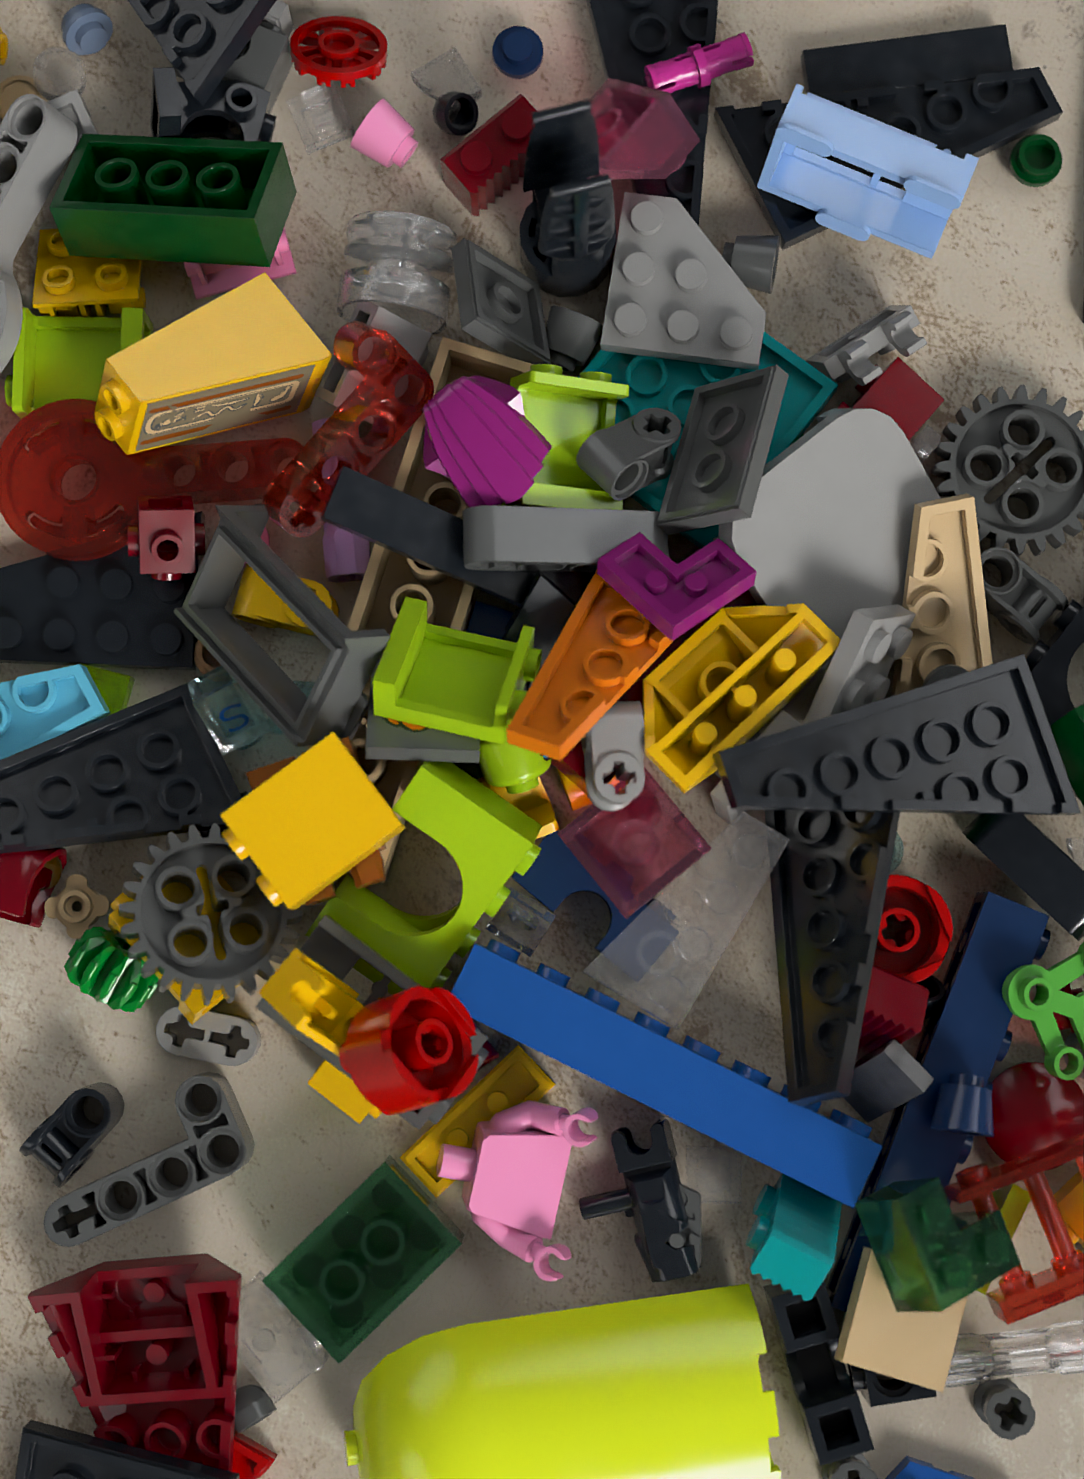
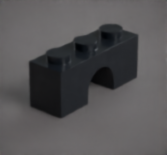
(820, 1382)

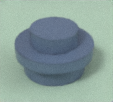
(86, 29)

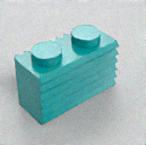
(794, 1236)

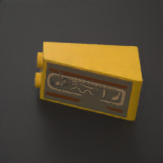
(212, 371)

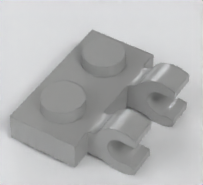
(881, 333)

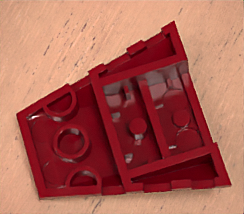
(152, 1351)

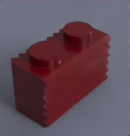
(490, 157)
(892, 1011)

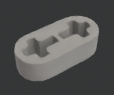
(206, 1048)

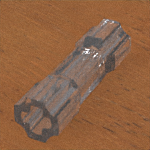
(1017, 1354)

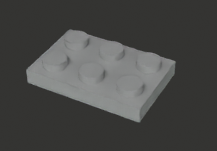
(863, 660)

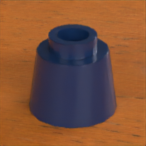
(964, 1107)

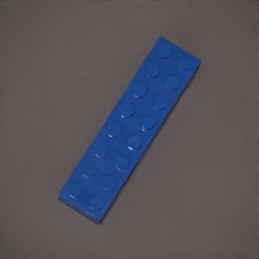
(666, 1075)

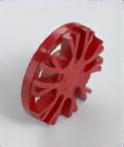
(338, 53)

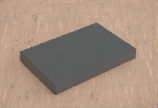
(723, 451)

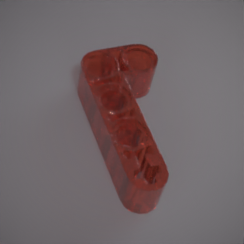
(340, 432)

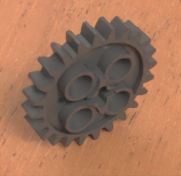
(986, 438)
(161, 922)

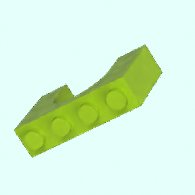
(488, 844)

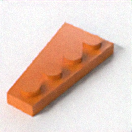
(586, 672)

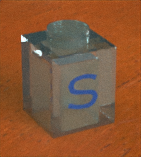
(228, 711)

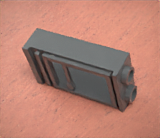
(338, 952)

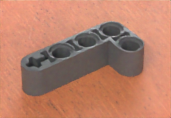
(550, 537)
(148, 1174)

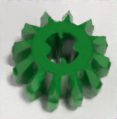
(104, 971)

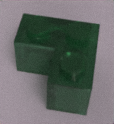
(930, 1252)

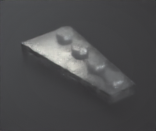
(683, 932)

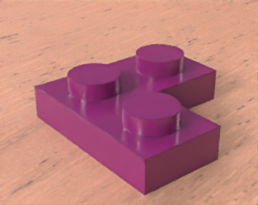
(675, 594)

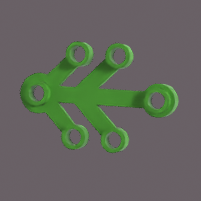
(1050, 1000)

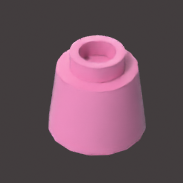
(385, 136)

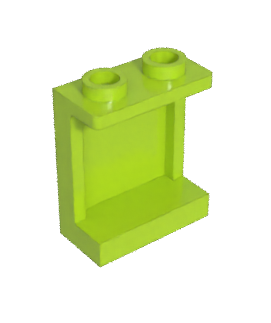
(67, 356)
(566, 414)
(452, 676)

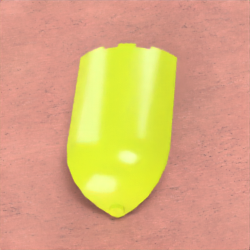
(576, 1396)

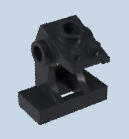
(231, 105)

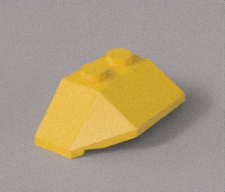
(729, 684)

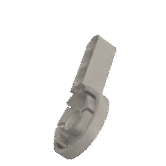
(32, 155)

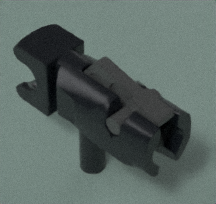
(661, 1206)

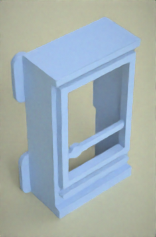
(851, 200)

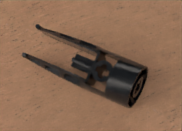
(568, 211)

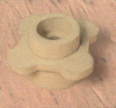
(62, 906)

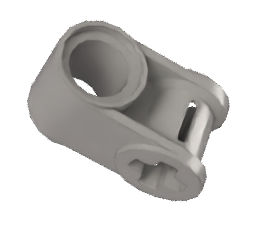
(616, 746)

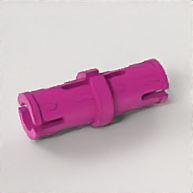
(700, 64)

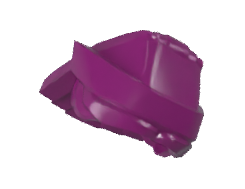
(482, 441)

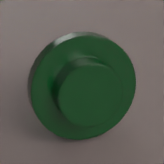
(1035, 160)

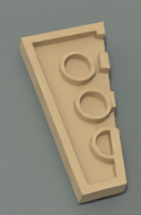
(944, 592)

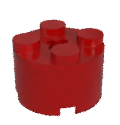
(924, 932)
(410, 1049)

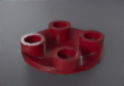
(1033, 1110)

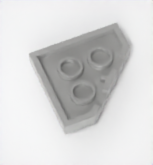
(677, 292)

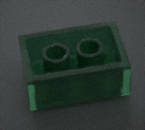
(364, 1259)

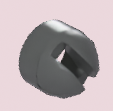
(251, 1407)

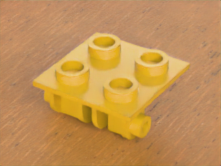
(74, 283)

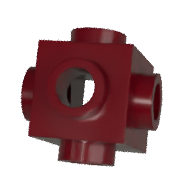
(166, 536)

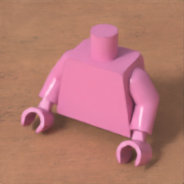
(518, 1176)

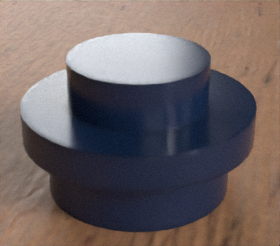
(517, 52)

